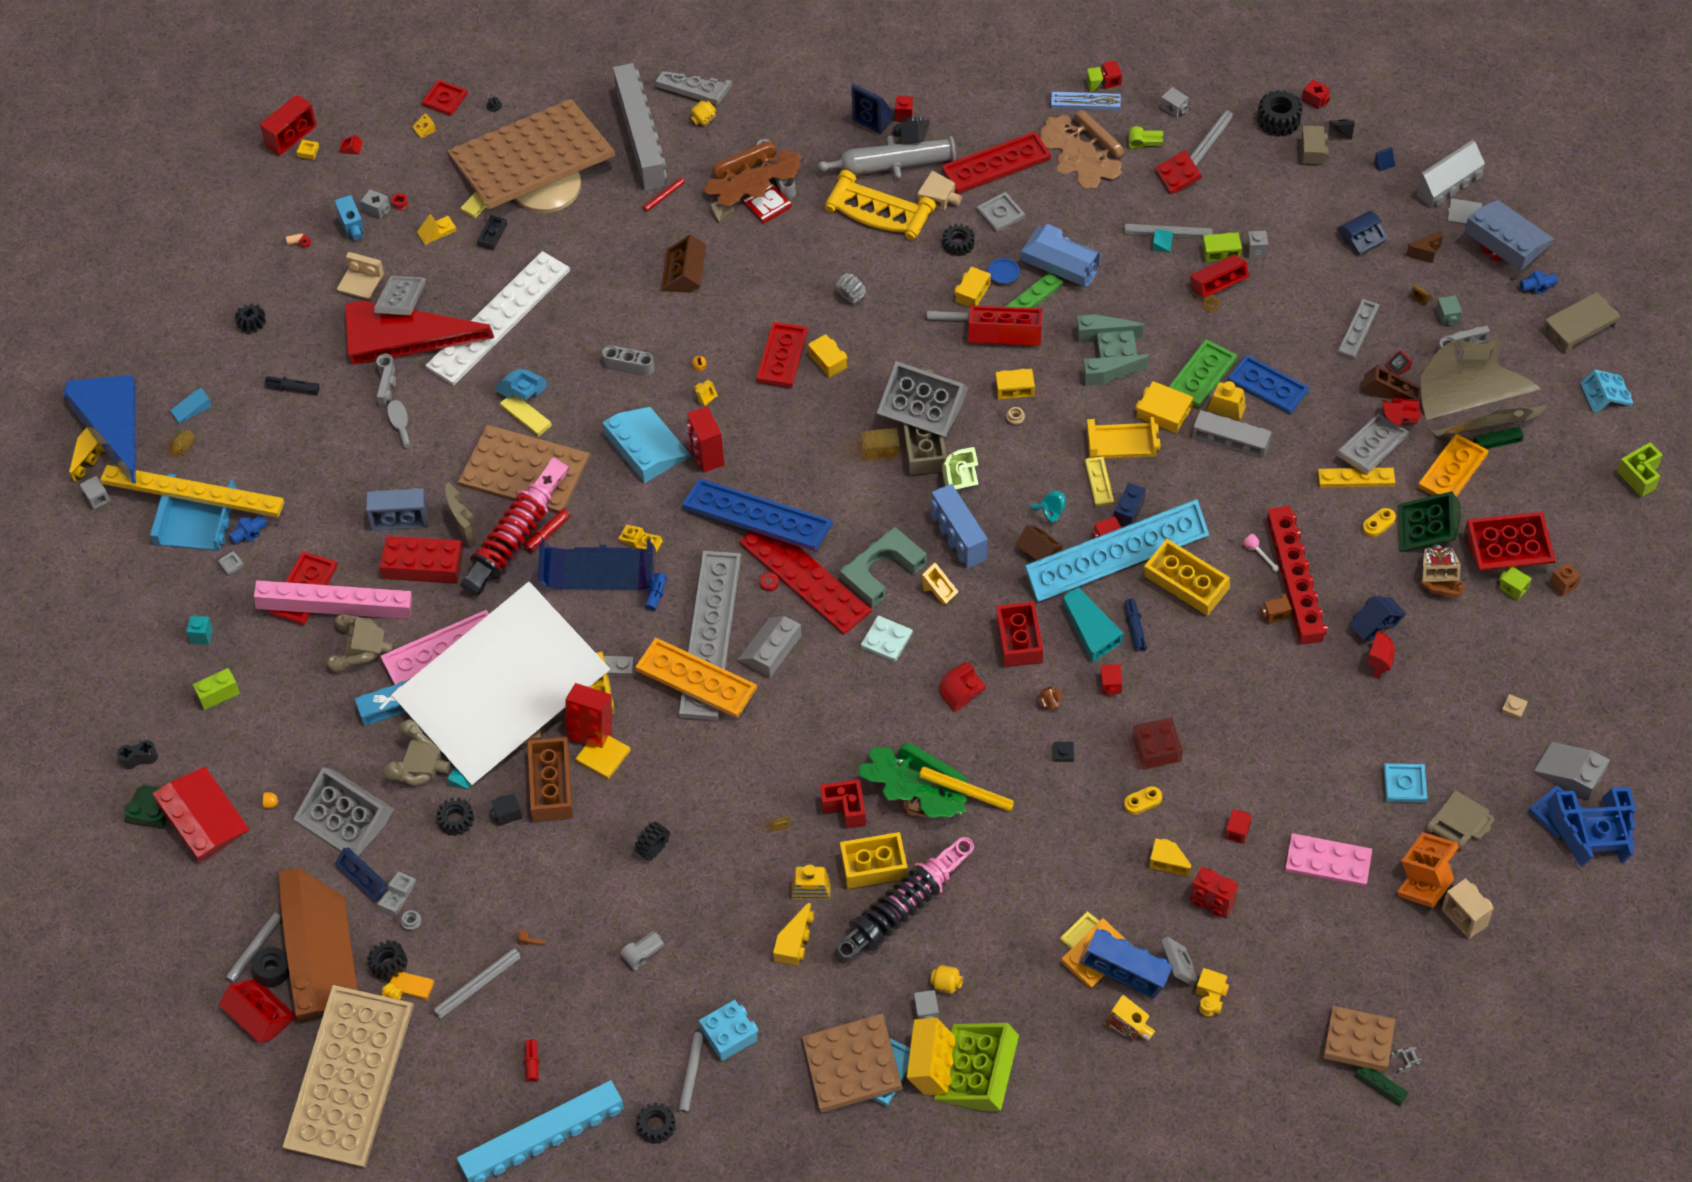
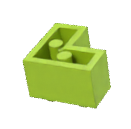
(1640, 467)

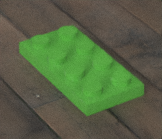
(1204, 372)

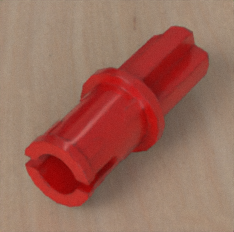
(531, 1060)

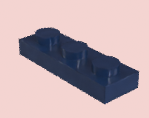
(361, 874)

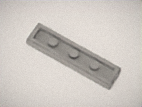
(1358, 329)

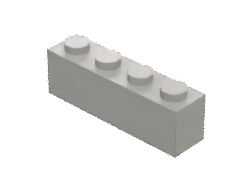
(1231, 434)

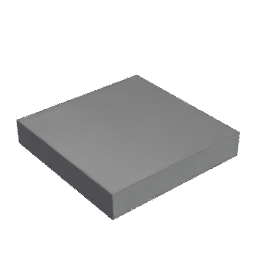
(1000, 212)

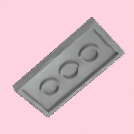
(400, 295)
(1372, 443)

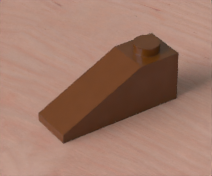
(1389, 385)

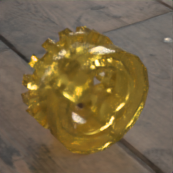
(1209, 299)

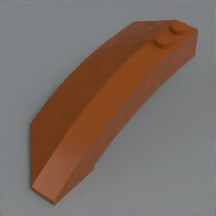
(315, 941)

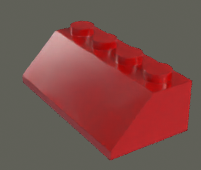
(1005, 325)

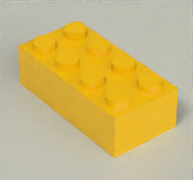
(1187, 577)

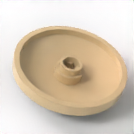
(552, 196)

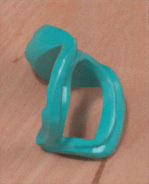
(1054, 502)

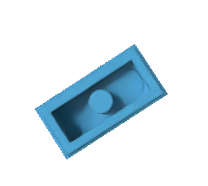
(191, 406)

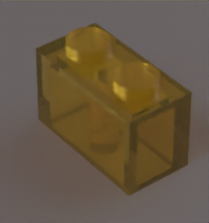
(880, 444)

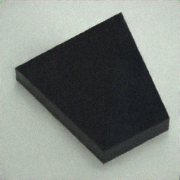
(1345, 126)

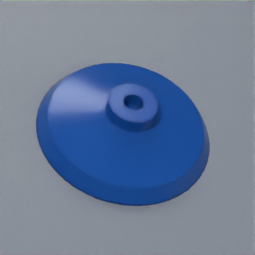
(1004, 270)

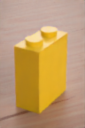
(1165, 405)

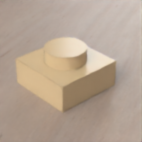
(1514, 706)

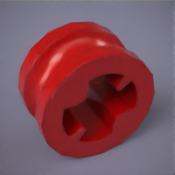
(403, 198)

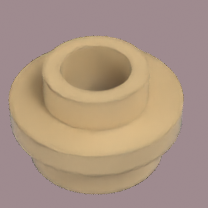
(1015, 411)

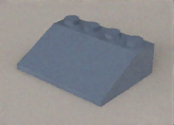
(1507, 234)

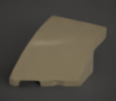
(462, 516)

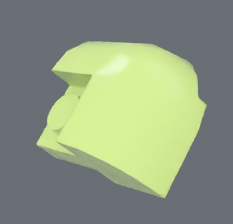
(960, 468)

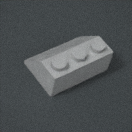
(771, 645)

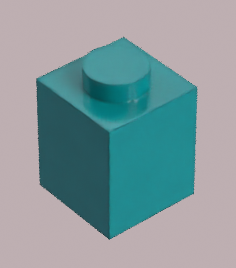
(199, 630)

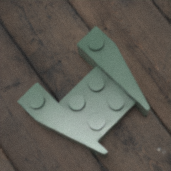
(1115, 348)

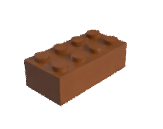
(550, 779)

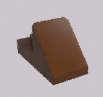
(1425, 248)

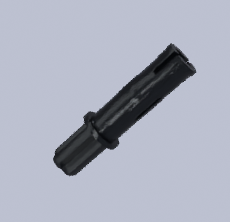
(293, 385)

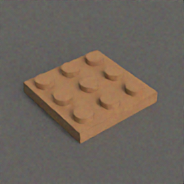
(1359, 1038)

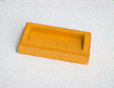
(413, 985)

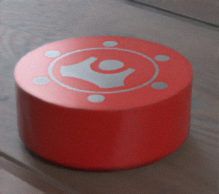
(769, 582)

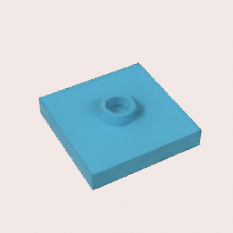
(1405, 783)

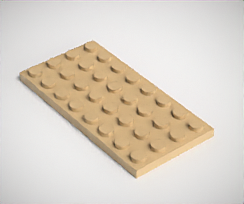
(348, 1076)

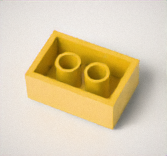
(873, 860)
(931, 1056)

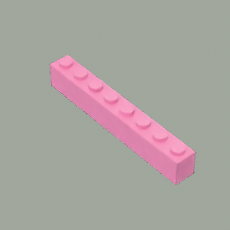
(332, 599)

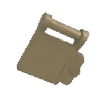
(1464, 818)

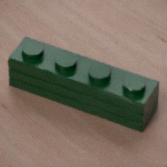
(1500, 438)
(1382, 1085)

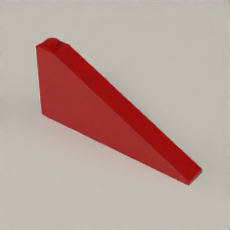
(401, 335)

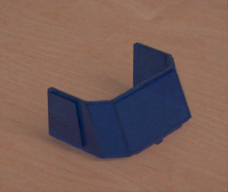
(597, 567)

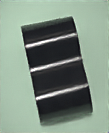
(139, 754)

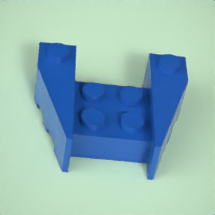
(1595, 828)

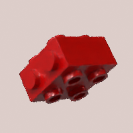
(1214, 892)

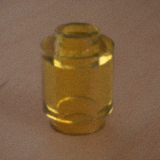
(182, 442)

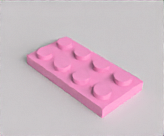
(1328, 860)

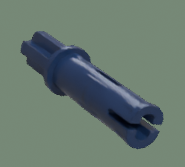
(1135, 625)

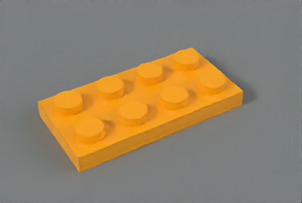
(1453, 467)

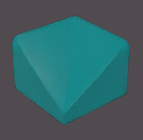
(1162, 240)

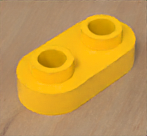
(1379, 521)
(1143, 800)

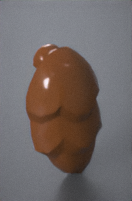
(1447, 589)

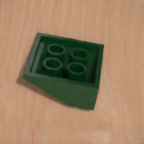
(1428, 521)

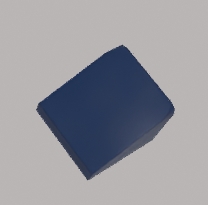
(1384, 159)

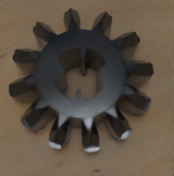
(250, 318)

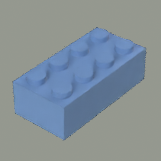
(959, 526)

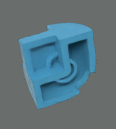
(522, 384)

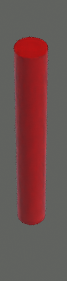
(663, 194)

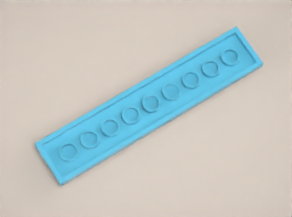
(1115, 550)

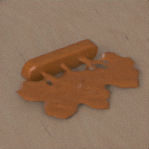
(750, 180)

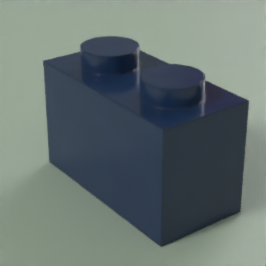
(1130, 504)

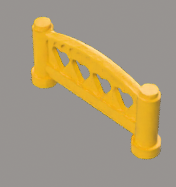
(847, 188)

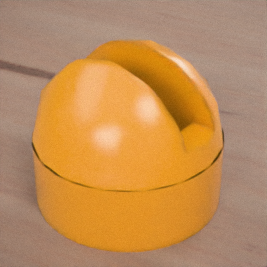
(695, 363)
(269, 800)

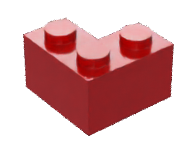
(844, 797)

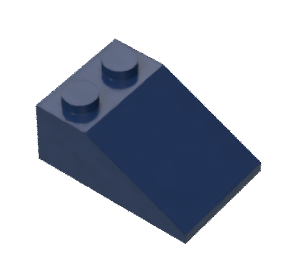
(870, 109)

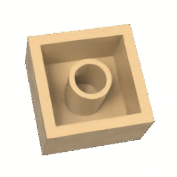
(1467, 908)

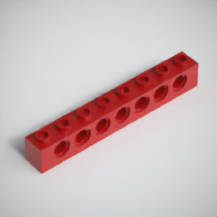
(1307, 632)

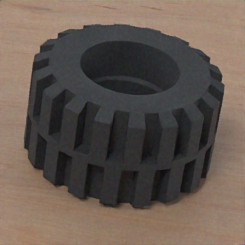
(1277, 122)

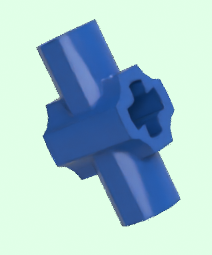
(1538, 282)
(248, 529)

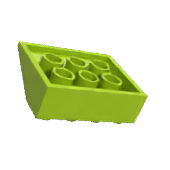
(980, 1065)

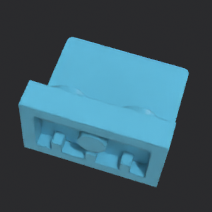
(1604, 388)

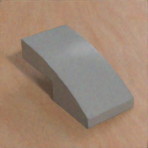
(397, 893)

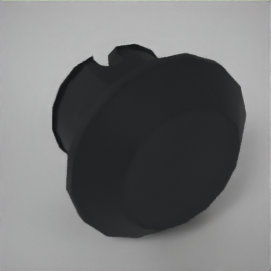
(494, 104)

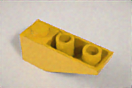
(86, 450)
(790, 940)

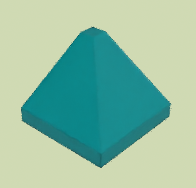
(456, 779)

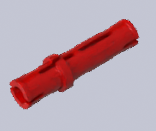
(547, 530)

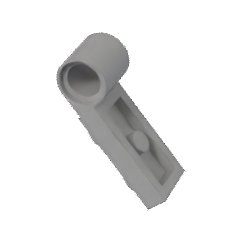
(1475, 335)
(386, 370)

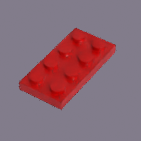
(782, 354)
(307, 570)

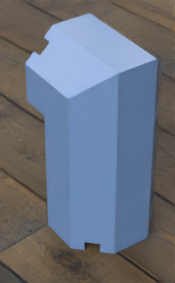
(1061, 256)

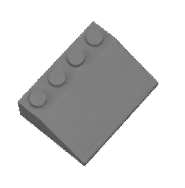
(922, 399)
(342, 812)

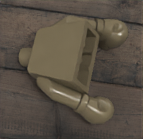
(362, 643)
(420, 761)

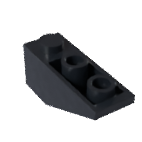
(914, 129)

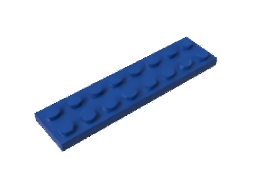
(757, 514)

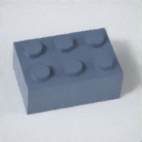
(397, 509)

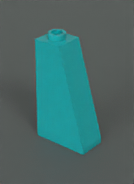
(1092, 626)

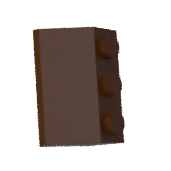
(684, 265)

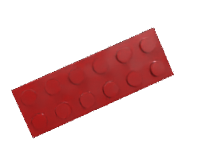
(996, 162)

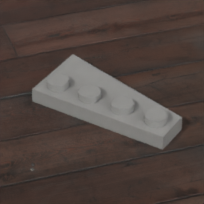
(694, 87)

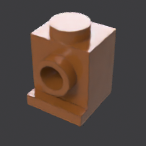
(1276, 609)

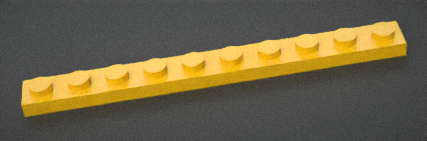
(195, 491)

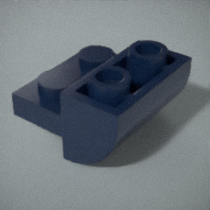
(1363, 232)

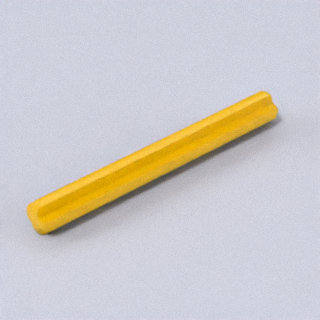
(966, 789)

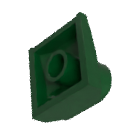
(144, 810)

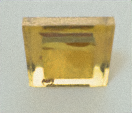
(779, 823)

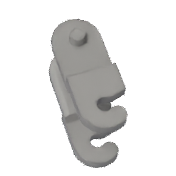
(1403, 1053)

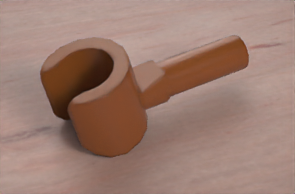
(523, 939)

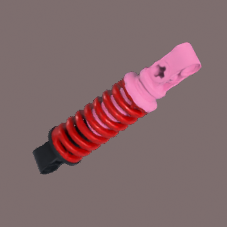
(512, 528)

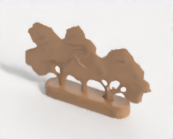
(1081, 155)

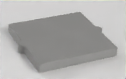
(1461, 210)

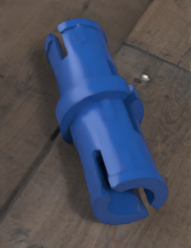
(655, 592)

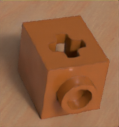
(1565, 579)

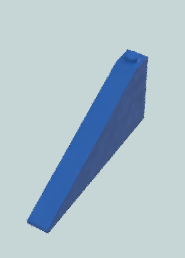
(109, 413)

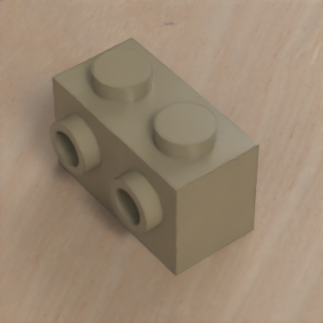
(1313, 145)

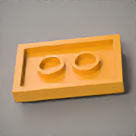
(1071, 960)

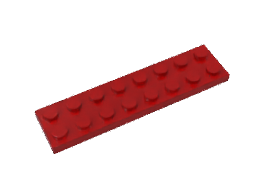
(808, 580)

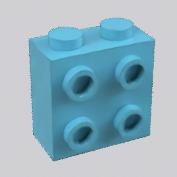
(728, 1030)

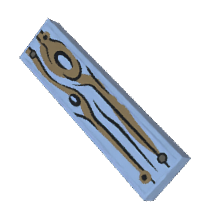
(1087, 101)

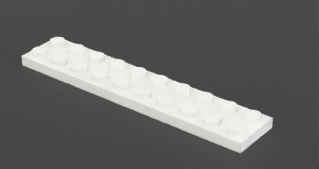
(502, 315)

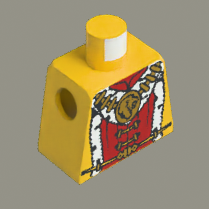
(1129, 1020)

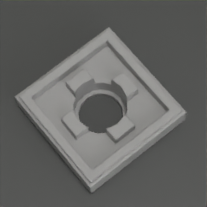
(1181, 962)

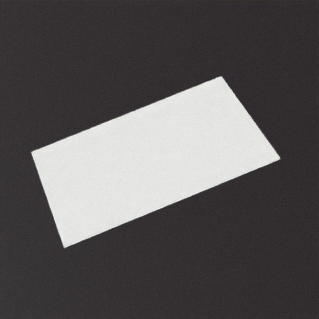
(499, 682)

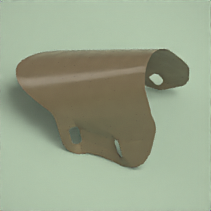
(1473, 381)

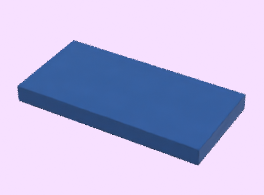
(1268, 384)

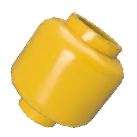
(703, 113)
(946, 979)

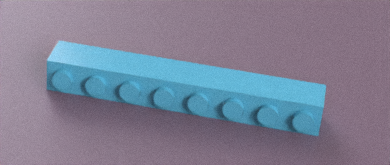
(541, 1133)

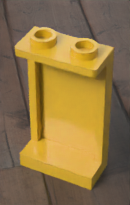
(1123, 440)

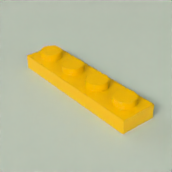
(1355, 478)

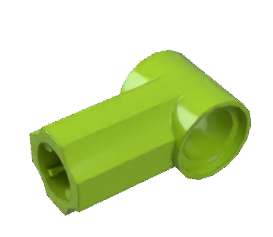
(1139, 138)

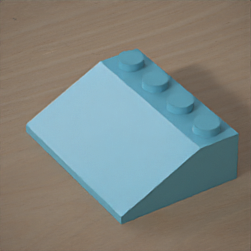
(644, 442)

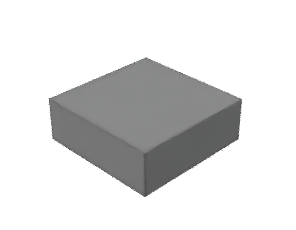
(230, 563)

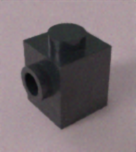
(505, 809)

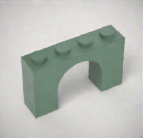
(891, 546)

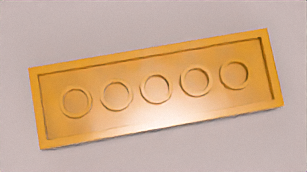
(696, 677)

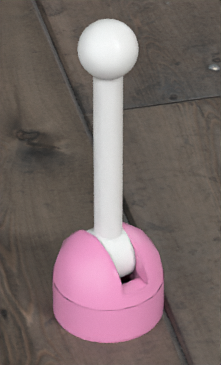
(1252, 543)

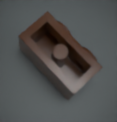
(1037, 543)

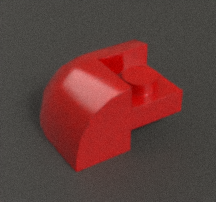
(1402, 410)
(1381, 654)
(960, 686)

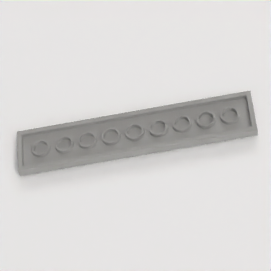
(712, 621)

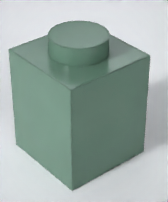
(1449, 310)

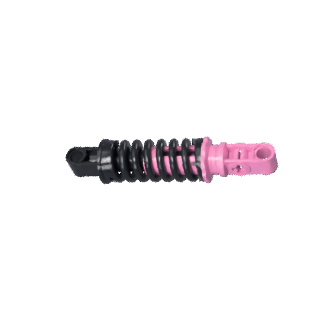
(901, 900)

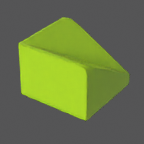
(1094, 78)

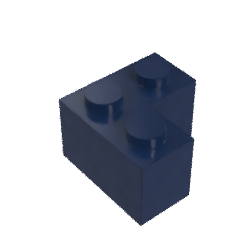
(1375, 616)

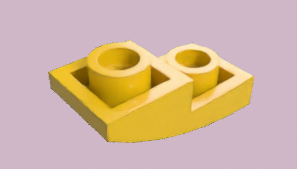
(637, 538)

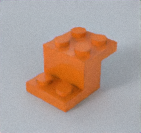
(1427, 869)

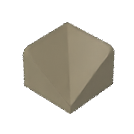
(721, 212)

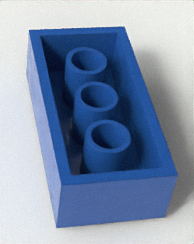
(1126, 963)

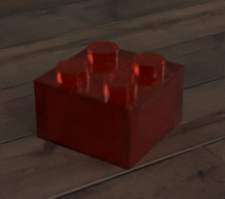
(1157, 743)

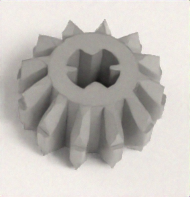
(850, 288)

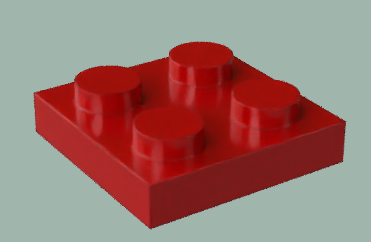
(1178, 172)

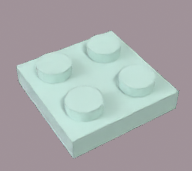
(886, 638)

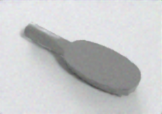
(399, 419)

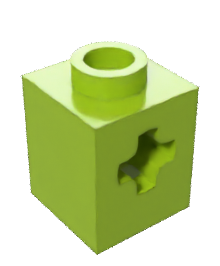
(1514, 583)

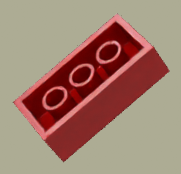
(421, 559)

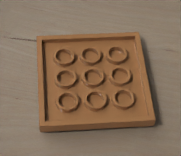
(852, 1063)

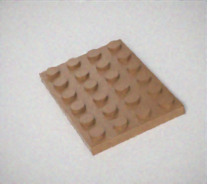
(512, 461)

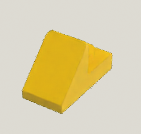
(433, 230)
(938, 583)

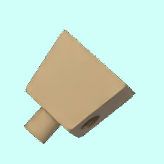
(939, 190)

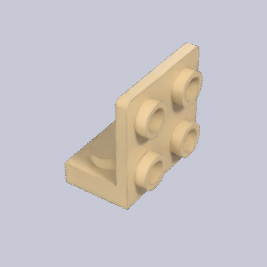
(361, 277)

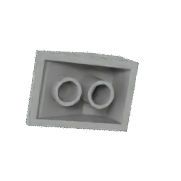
(1573, 768)

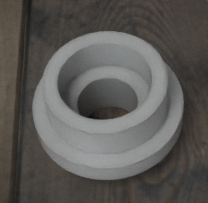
(411, 915)

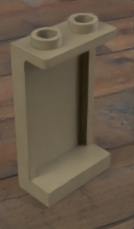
(1580, 321)

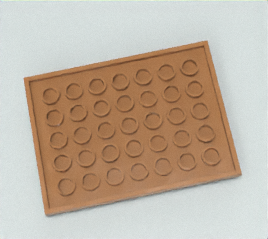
(530, 153)

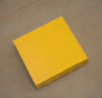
(604, 760)

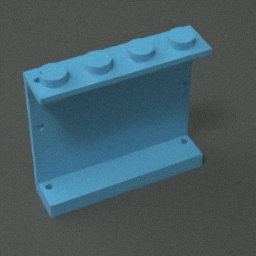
(190, 523)

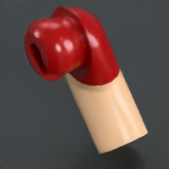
(299, 239)

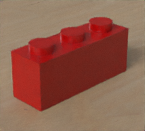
(1219, 276)

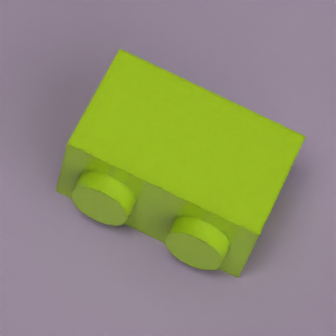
(1221, 246)
(216, 688)

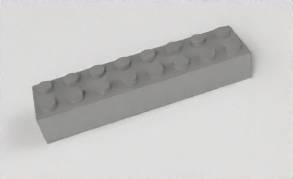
(640, 126)

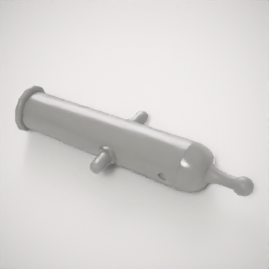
(893, 156)

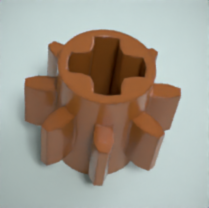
(1050, 697)

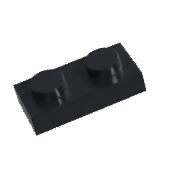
(492, 232)

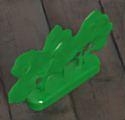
(906, 783)

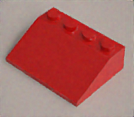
(1509, 541)
(200, 813)

